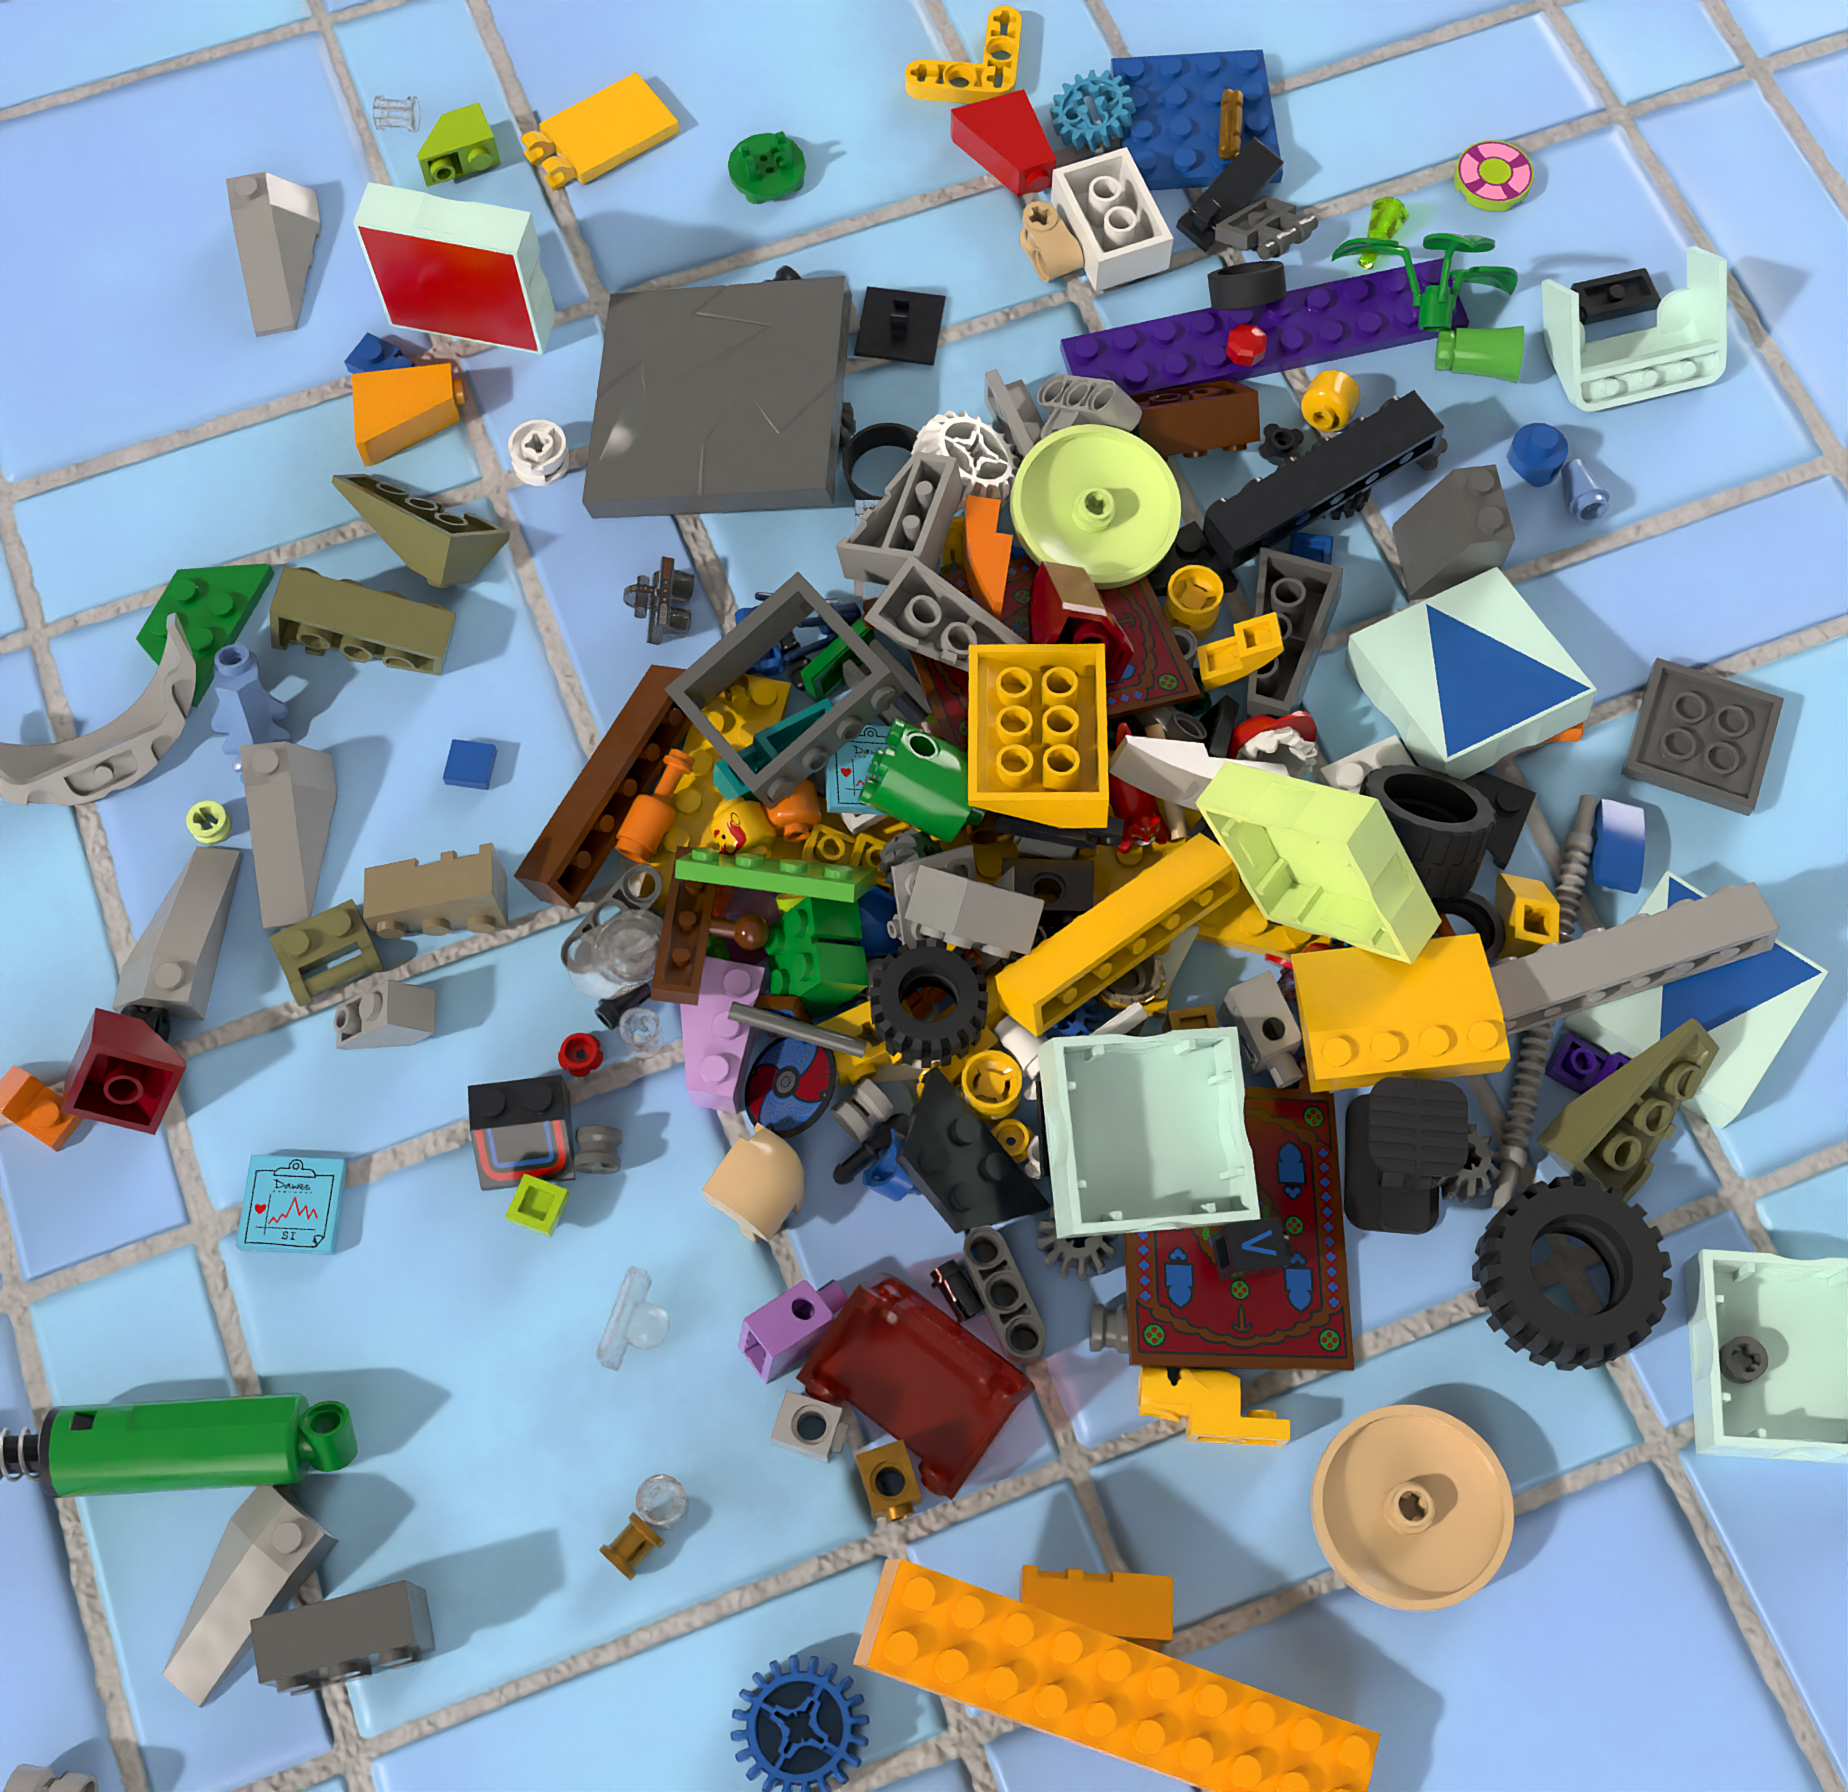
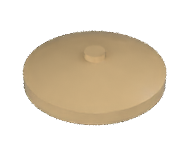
(1412, 1508)

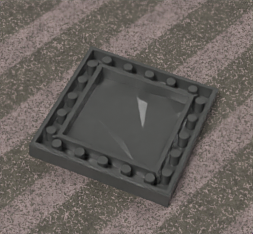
(719, 399)

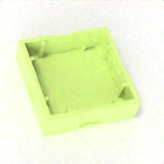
(1320, 860)

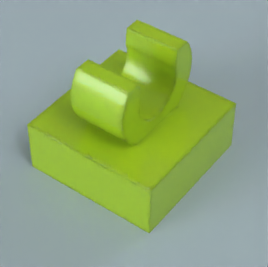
(537, 1205)

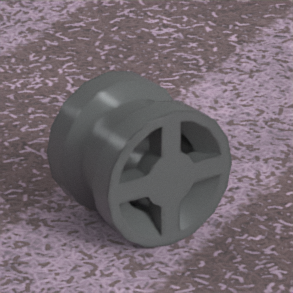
(598, 1149)
(1108, 1328)

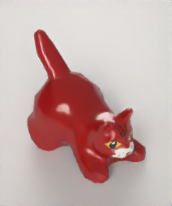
(1137, 807)

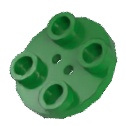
(751, 174)

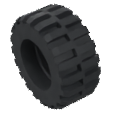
(1617, 1237)

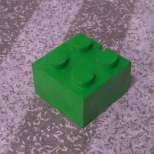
(814, 970)

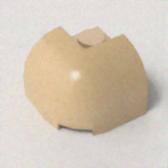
(758, 1184)

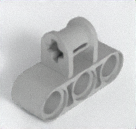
(1086, 401)

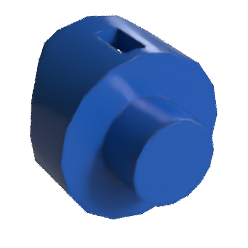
(1538, 453)
(887, 1176)

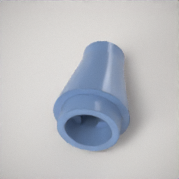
(1584, 493)

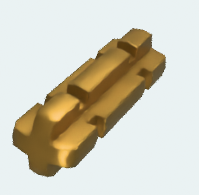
(1230, 124)

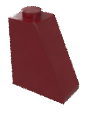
(1072, 611)

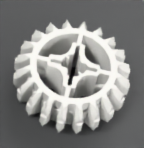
(982, 454)

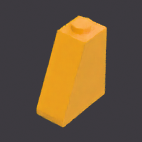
(403, 408)

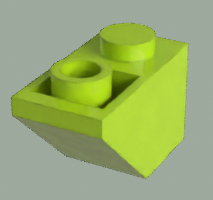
(458, 146)

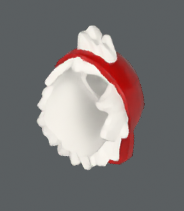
(1277, 741)

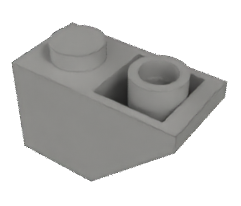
(385, 1017)

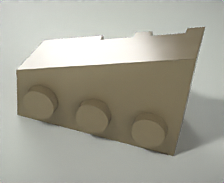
(437, 896)

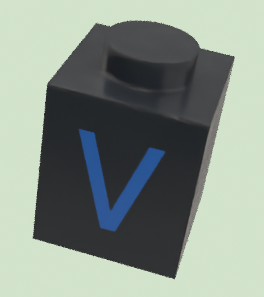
(1251, 1249)

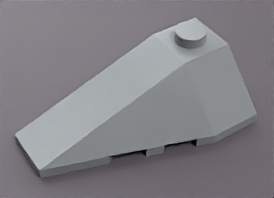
(275, 243)
(934, 617)
(289, 817)
(182, 943)

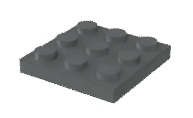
(1702, 736)

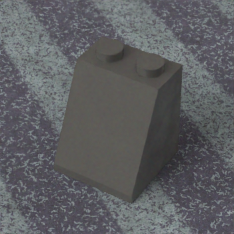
(1454, 532)

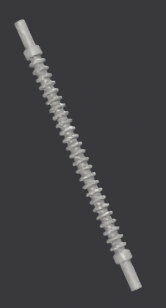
(1513, 1156)

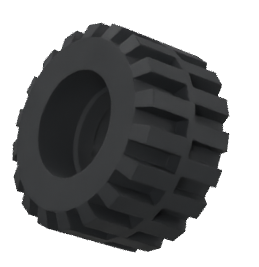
(932, 968)

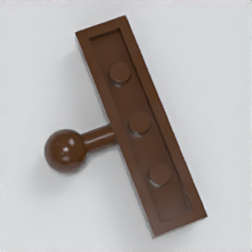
(686, 937)

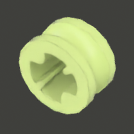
(199, 813)

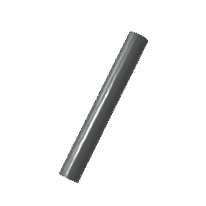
(797, 1029)

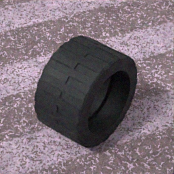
(1437, 822)

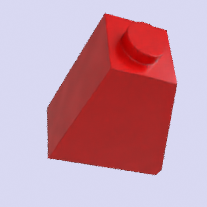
(1006, 141)

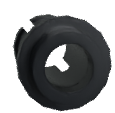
(611, 1011)
(956, 1290)

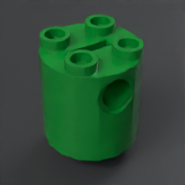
(921, 782)

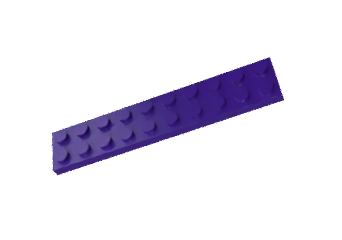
(1301, 331)

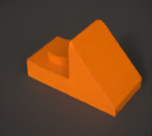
(35, 1108)

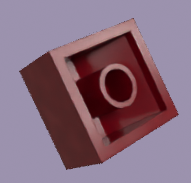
(122, 1073)

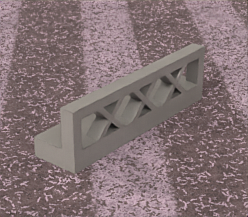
(1013, 413)

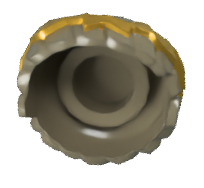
(1140, 984)

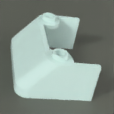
(1674, 356)

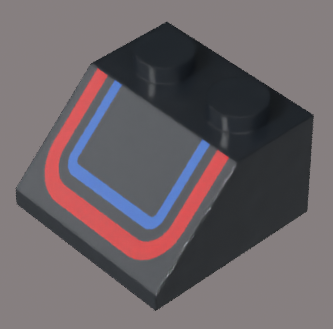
(521, 1130)

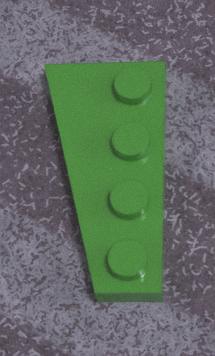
(777, 875)

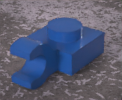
(376, 355)

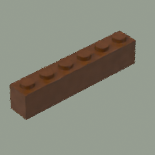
(599, 800)

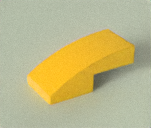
(1253, 646)

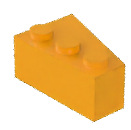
(1115, 1603)

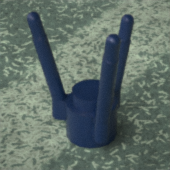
(848, 611)

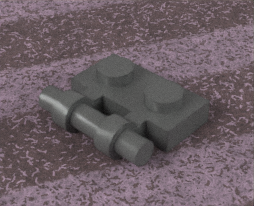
(1267, 224)

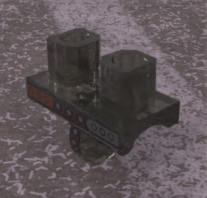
(665, 585)

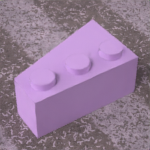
(715, 1047)

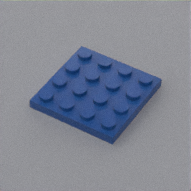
(1180, 112)

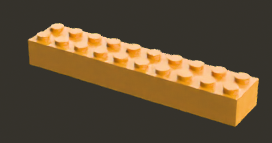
(1103, 1690)

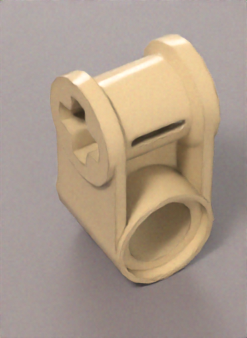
(1049, 242)

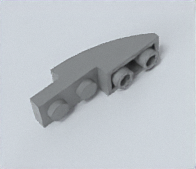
(1172, 768)

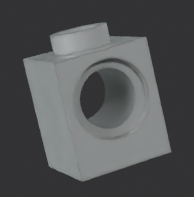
(794, 1411)

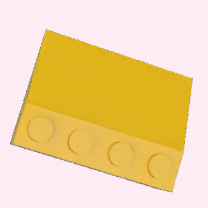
(1039, 733)
(1392, 1018)

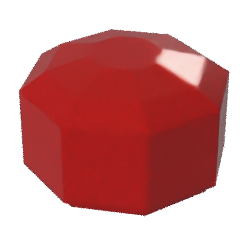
(1246, 345)

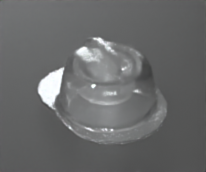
(616, 955)

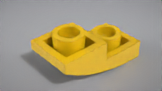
(836, 847)

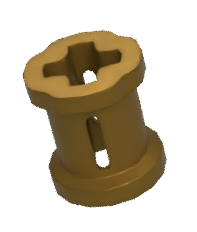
(631, 1546)

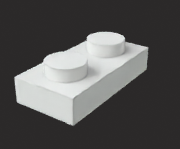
(1350, 771)

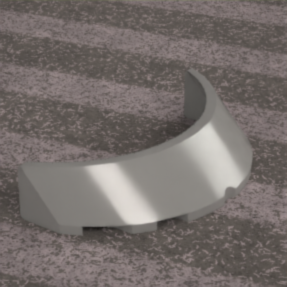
(116, 753)

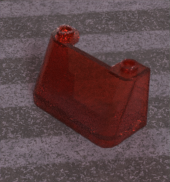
(918, 1379)

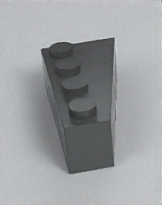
(1305, 601)

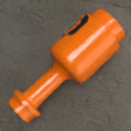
(651, 815)

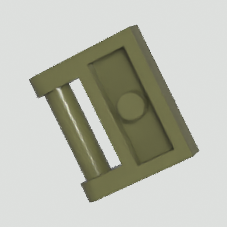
(320, 942)

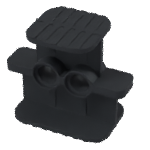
(1395, 1147)

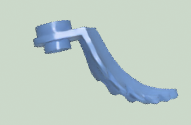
(243, 704)

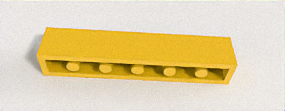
(1117, 934)

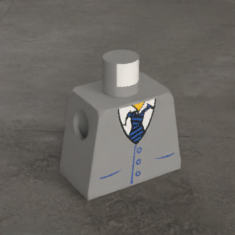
(1264, 1028)

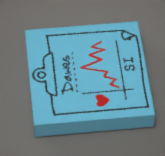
(848, 771)
(292, 1204)

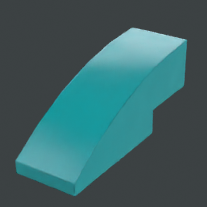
(765, 747)

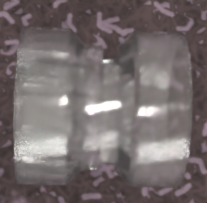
(670, 1506)

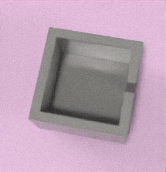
(973, 913)

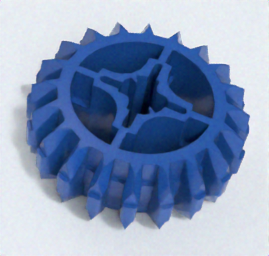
(762, 1705)

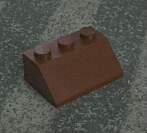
(1198, 418)

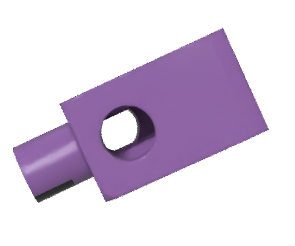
(789, 1327)

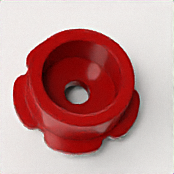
(580, 1043)

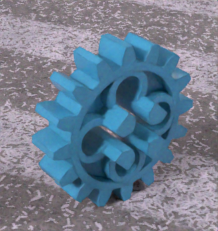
(1112, 104)

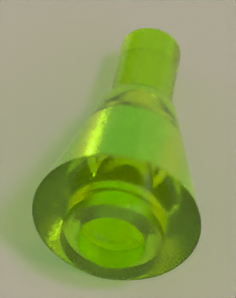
(1385, 221)

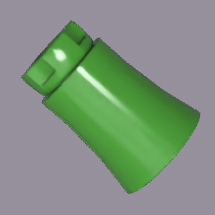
(1481, 352)

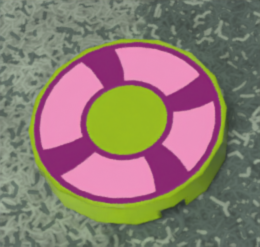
(1493, 175)

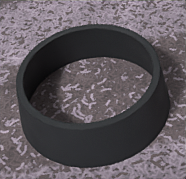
(869, 438)

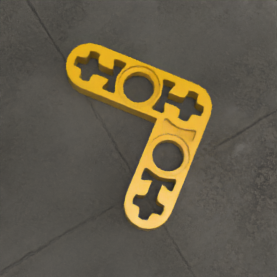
(979, 75)

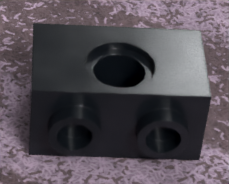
(1067, 879)

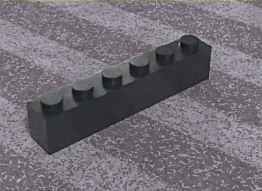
(1321, 479)

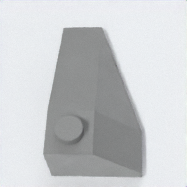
(253, 1574)

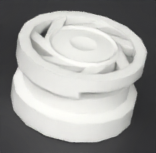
(538, 451)

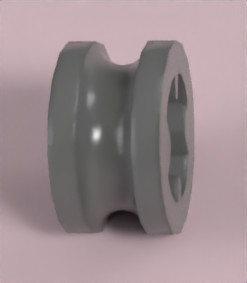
(1751, 1349)

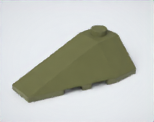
(421, 533)
(1623, 1118)

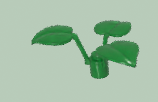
(1437, 301)

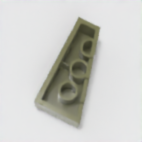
(359, 622)

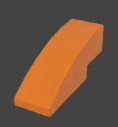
(985, 553)

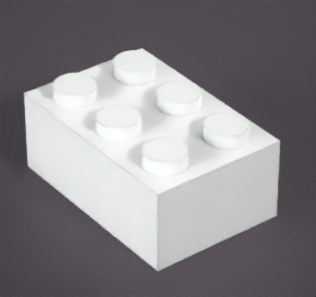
(1112, 218)

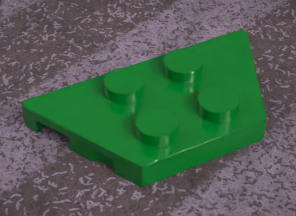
(212, 612)

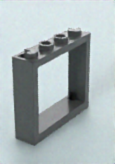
(743, 648)

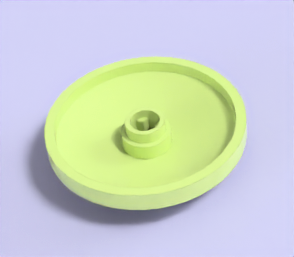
(1096, 504)

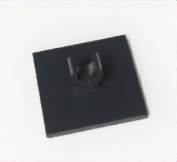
(900, 325)

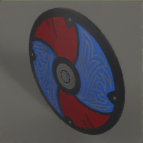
(790, 1086)

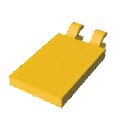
(600, 132)

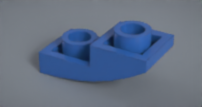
(1620, 846)

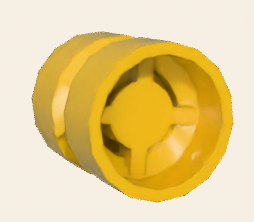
(1194, 600)
(992, 1086)

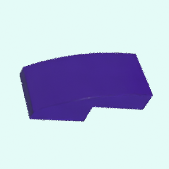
(1580, 1064)

